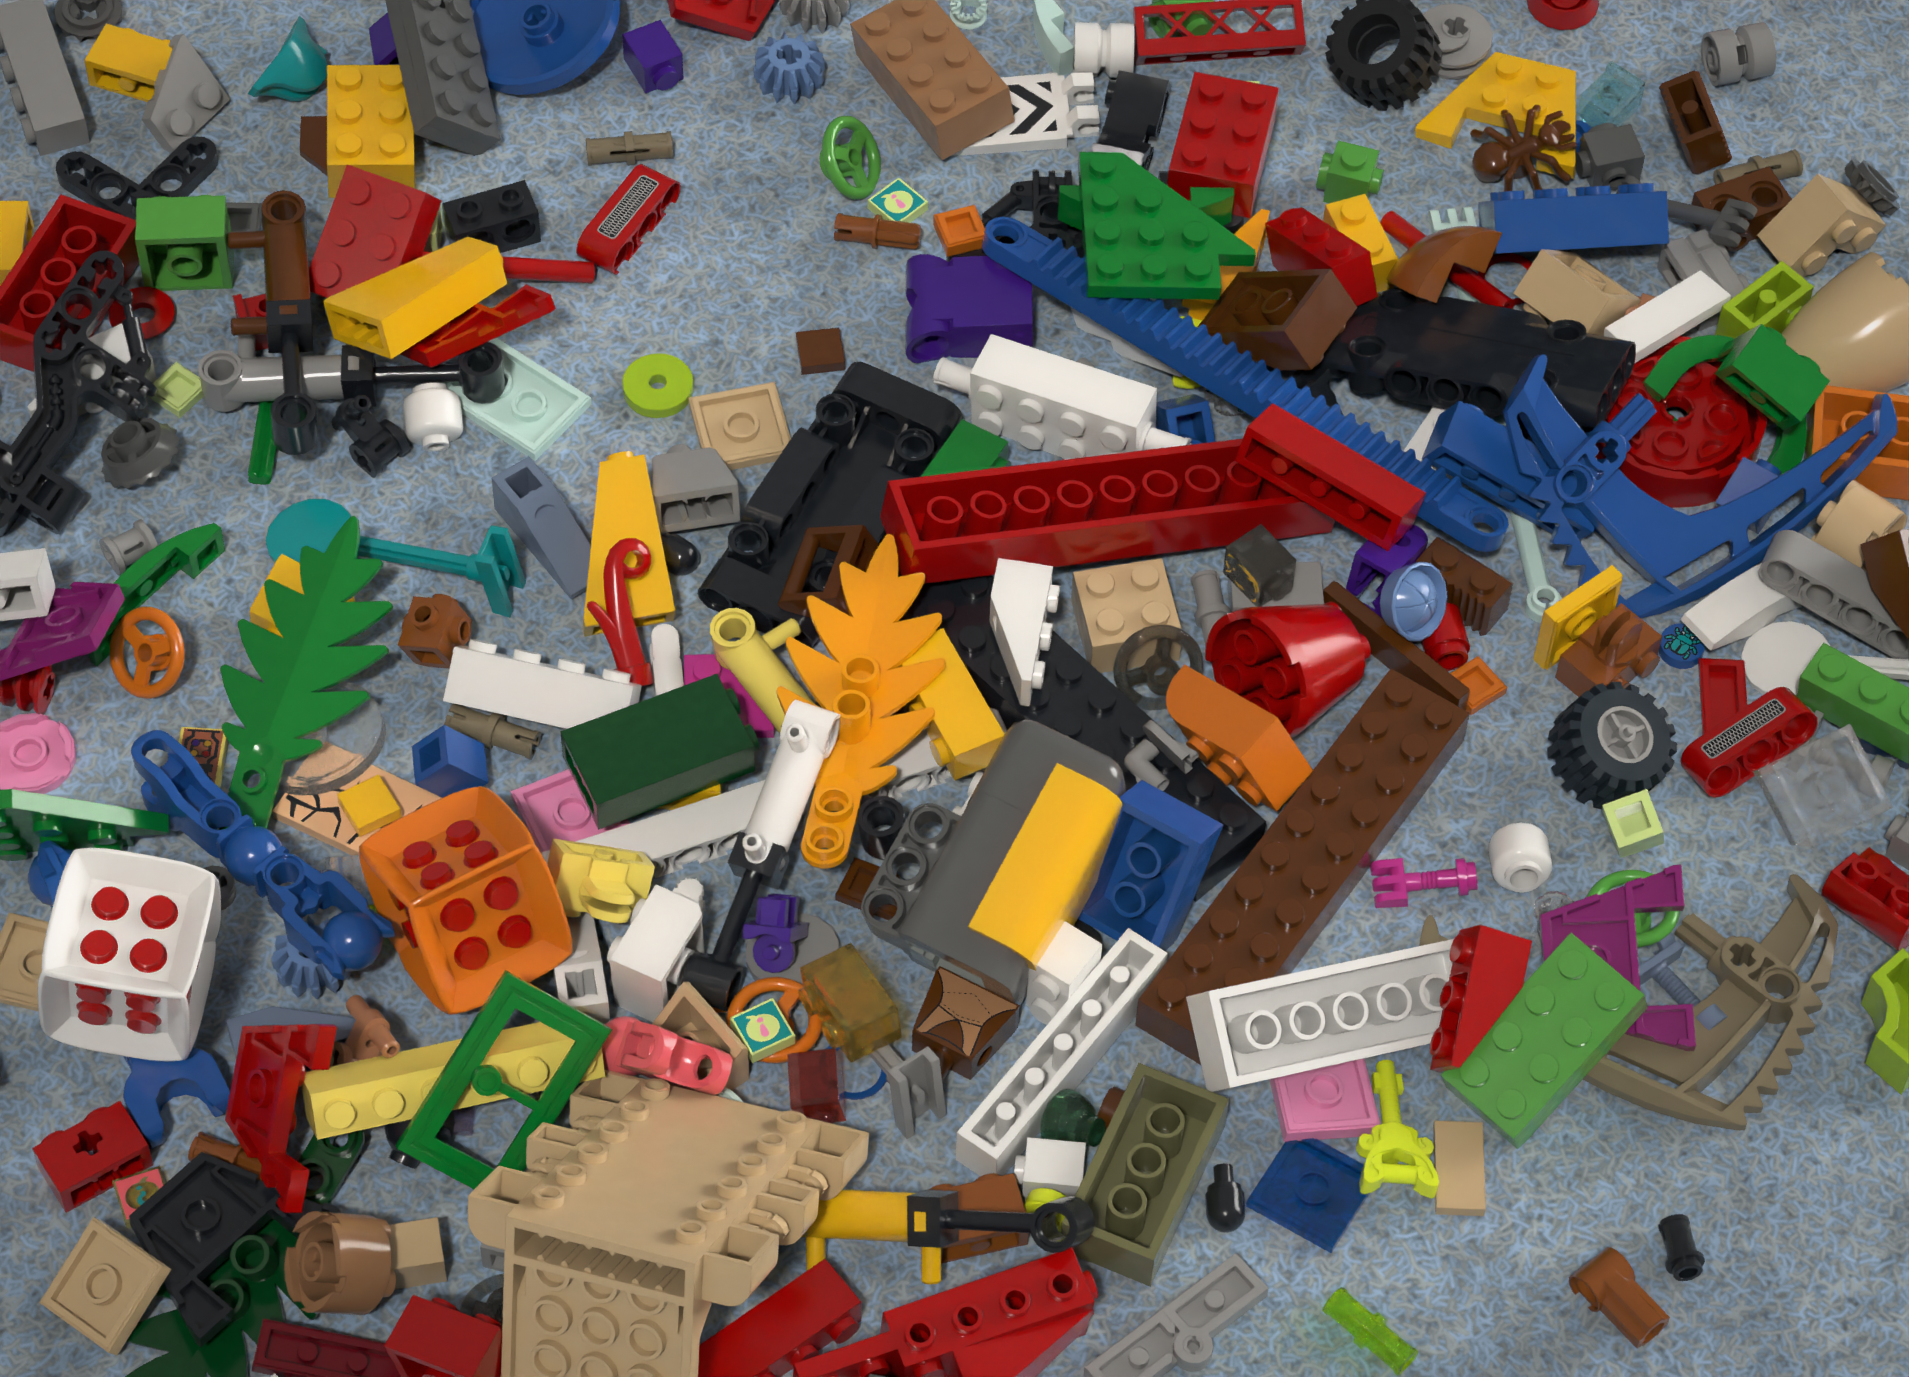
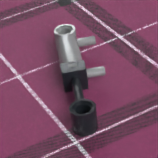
(239, 378)

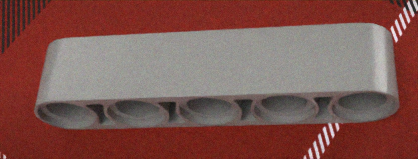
(1831, 590)

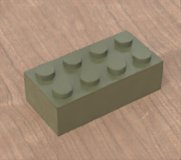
(1148, 1171)

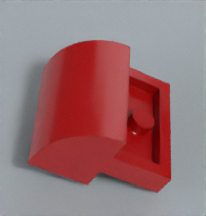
(1873, 895)

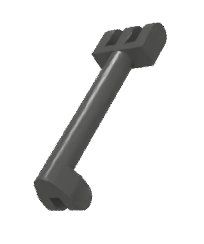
(1723, 223)

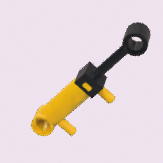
(933, 1221)

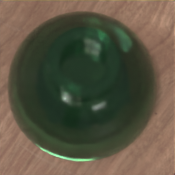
(1072, 1118)

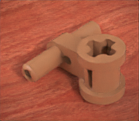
(368, 1035)

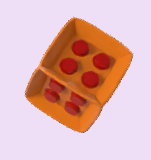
(466, 898)

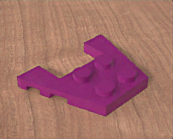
(71, 629)
(1609, 929)

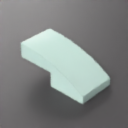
(1048, 29)

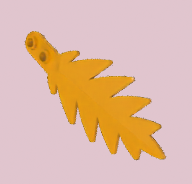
(864, 690)

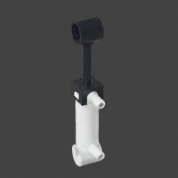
(762, 850)

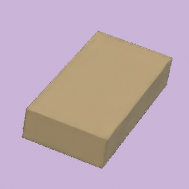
(1459, 1168)

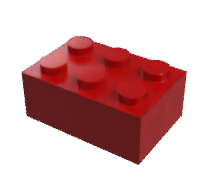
(1224, 138)
(370, 231)

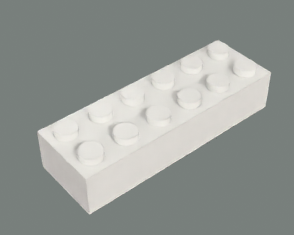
(1319, 1016)

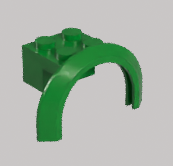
(1762, 372)

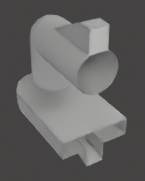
(1139, 758)

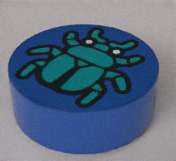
(1680, 647)

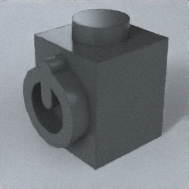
(1609, 153)

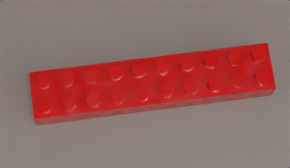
(1086, 510)

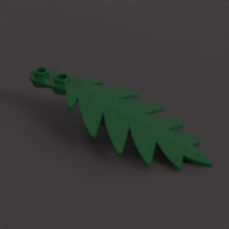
(245, 1283)

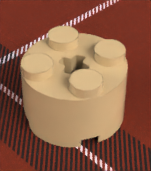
(1856, 520)

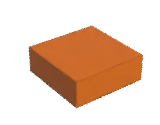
(959, 230)
(1482, 683)

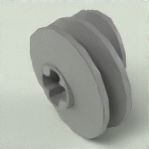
(1463, 38)

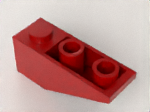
(1482, 983)

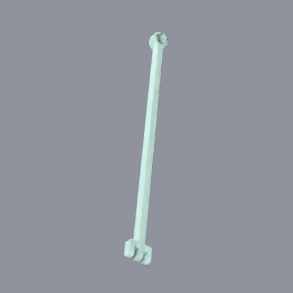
(1524, 530)

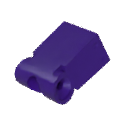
(963, 304)

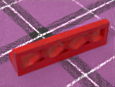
(1217, 46)

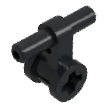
(369, 435)

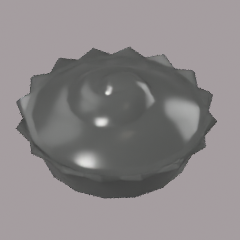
(138, 452)

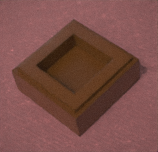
(820, 351)

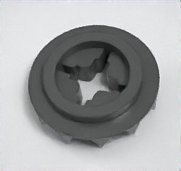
(69, 17)
(1872, 186)

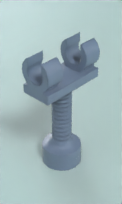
(1658, 969)

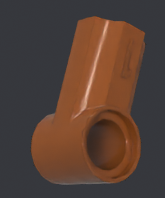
(1611, 1288)

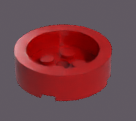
(1691, 457)

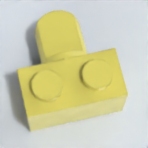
(599, 879)

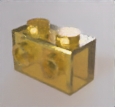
(849, 1003)

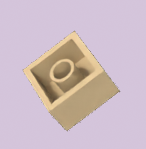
(1571, 288)
(1118, 602)

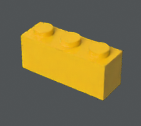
(964, 727)

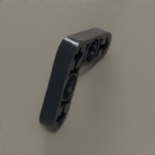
(103, 176)

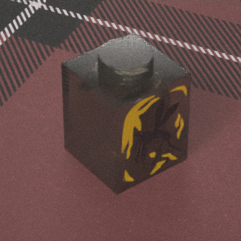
(1260, 566)

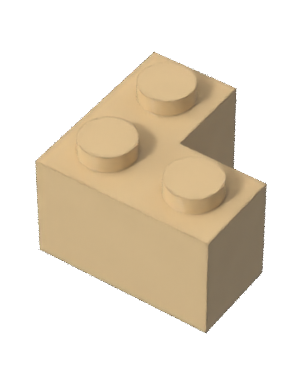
(1818, 222)

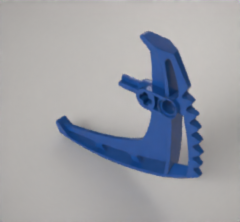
(1645, 530)

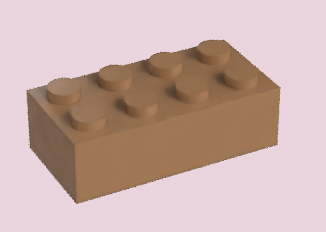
(932, 74)

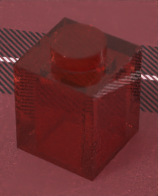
(817, 1085)

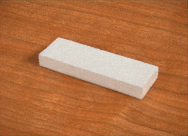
(1670, 314)

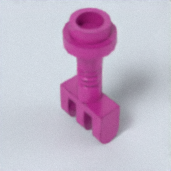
(1400, 883)

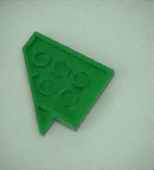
(1148, 237)
(70, 823)

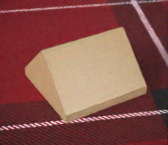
(695, 1020)

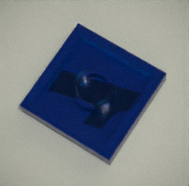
(1310, 1191)

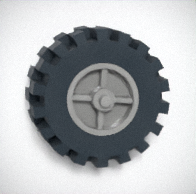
(1611, 744)

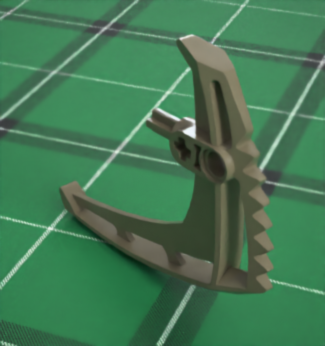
(1746, 1002)

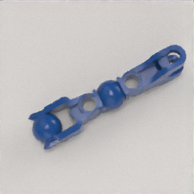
(260, 860)
(150, 1081)

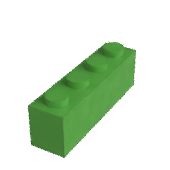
(1860, 697)

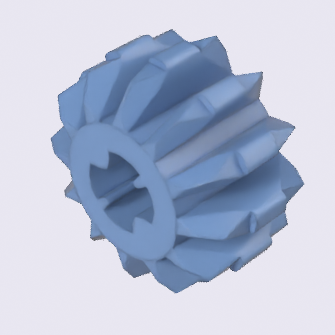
(789, 67)
(299, 970)

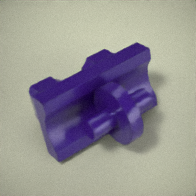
(777, 930)

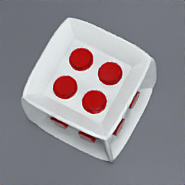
(129, 954)

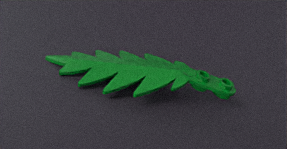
(300, 667)

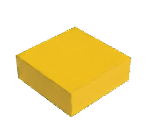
(369, 805)

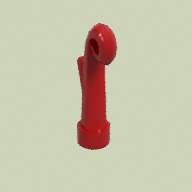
(618, 621)

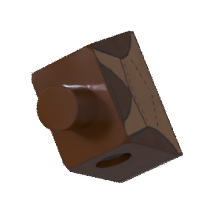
(963, 1023)

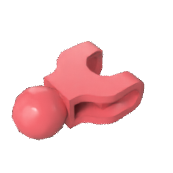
(661, 1054)

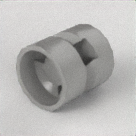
(1744, 53)

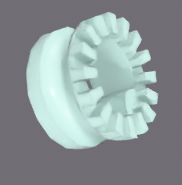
(968, 22)

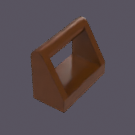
(854, 547)

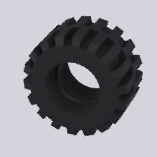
(1403, 71)

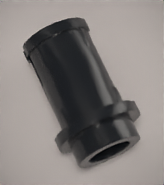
(1683, 1257)

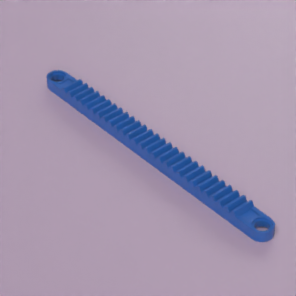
(1236, 376)

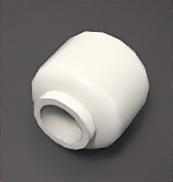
(432, 416)
(1520, 857)

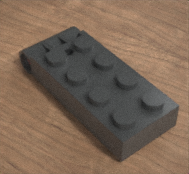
(444, 73)

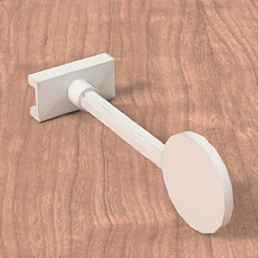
(1783, 650)

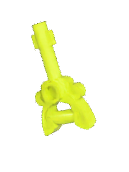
(1394, 1142)

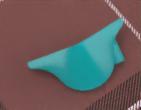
(296, 69)

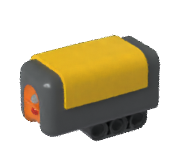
(1006, 868)

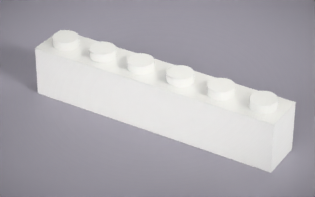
(1059, 1055)

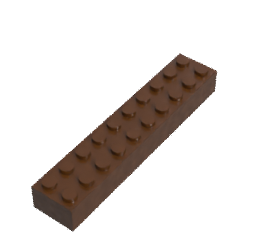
(1310, 854)

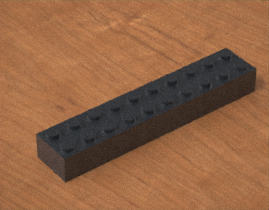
(1085, 708)

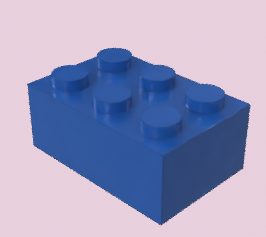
(1151, 867)

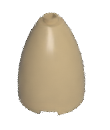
(1857, 328)

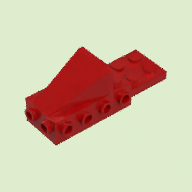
(980, 1329)

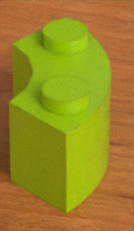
(1888, 1005)

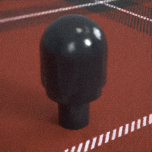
(679, 554)
(1224, 1200)

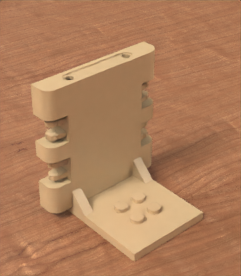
(647, 1222)

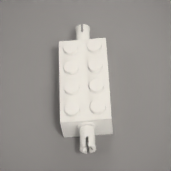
(1056, 402)

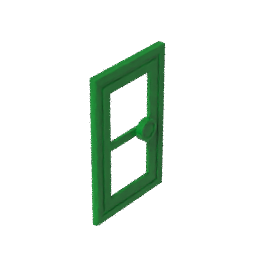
(464, 1066)

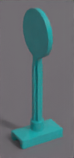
(318, 520)

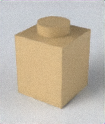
(417, 1253)

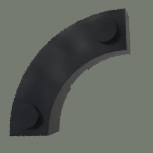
(1133, 116)

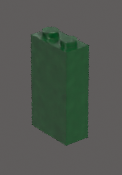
(659, 750)

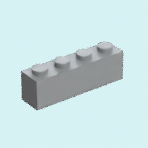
(40, 78)

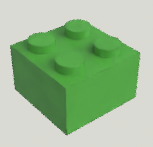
(184, 242)

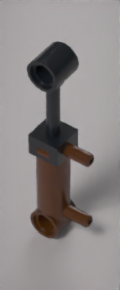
(287, 313)

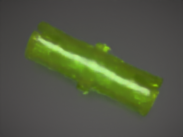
(1389, 1348)

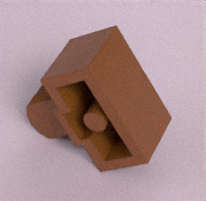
(1610, 651)

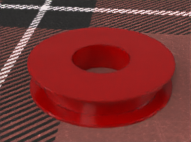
(147, 298)

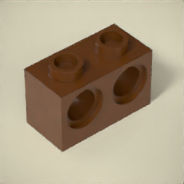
(1757, 188)

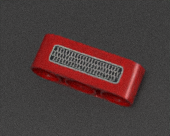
(626, 218)
(1749, 741)

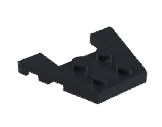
(194, 1227)

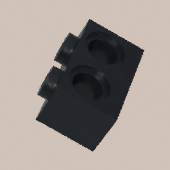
(496, 216)

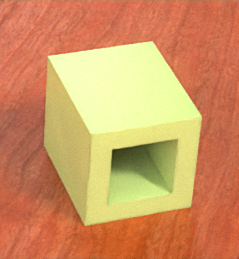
(1633, 823)

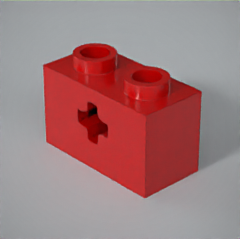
(116, 1151)

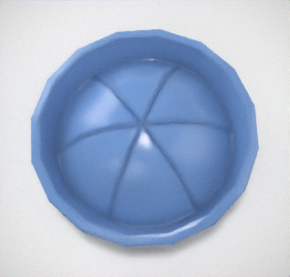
(1414, 600)

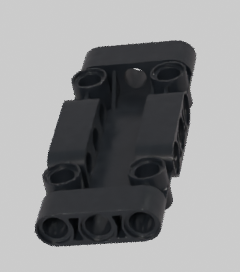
(1475, 355)
(827, 479)

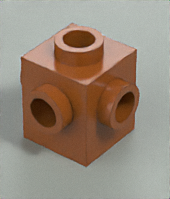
(434, 630)

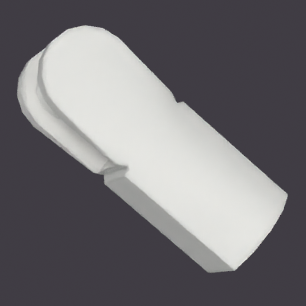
(665, 659)

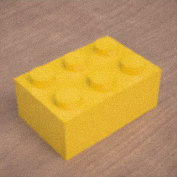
(368, 124)

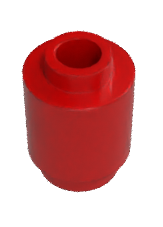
(1449, 642)

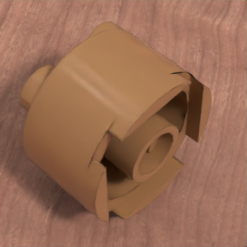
(340, 1263)

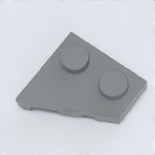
(183, 96)

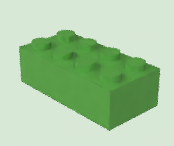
(1546, 1041)

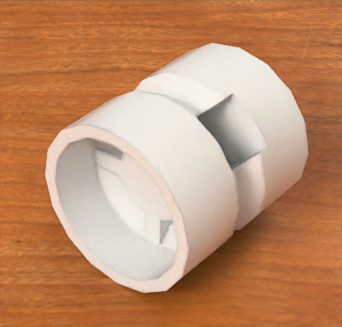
(1103, 49)

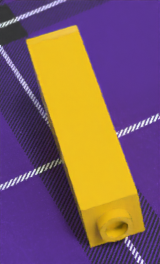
(415, 298)
(627, 511)

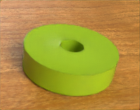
(657, 369)

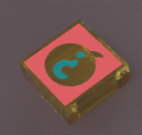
(136, 1189)

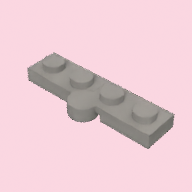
(1184, 1327)

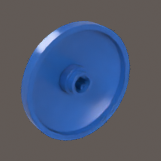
(541, 42)

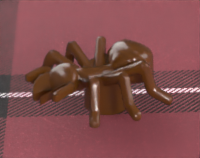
(1514, 154)

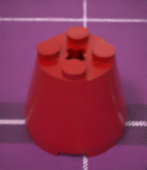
(1288, 659)

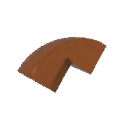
(1429, 261)

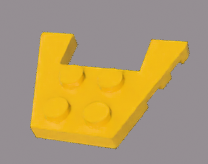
(1509, 85)

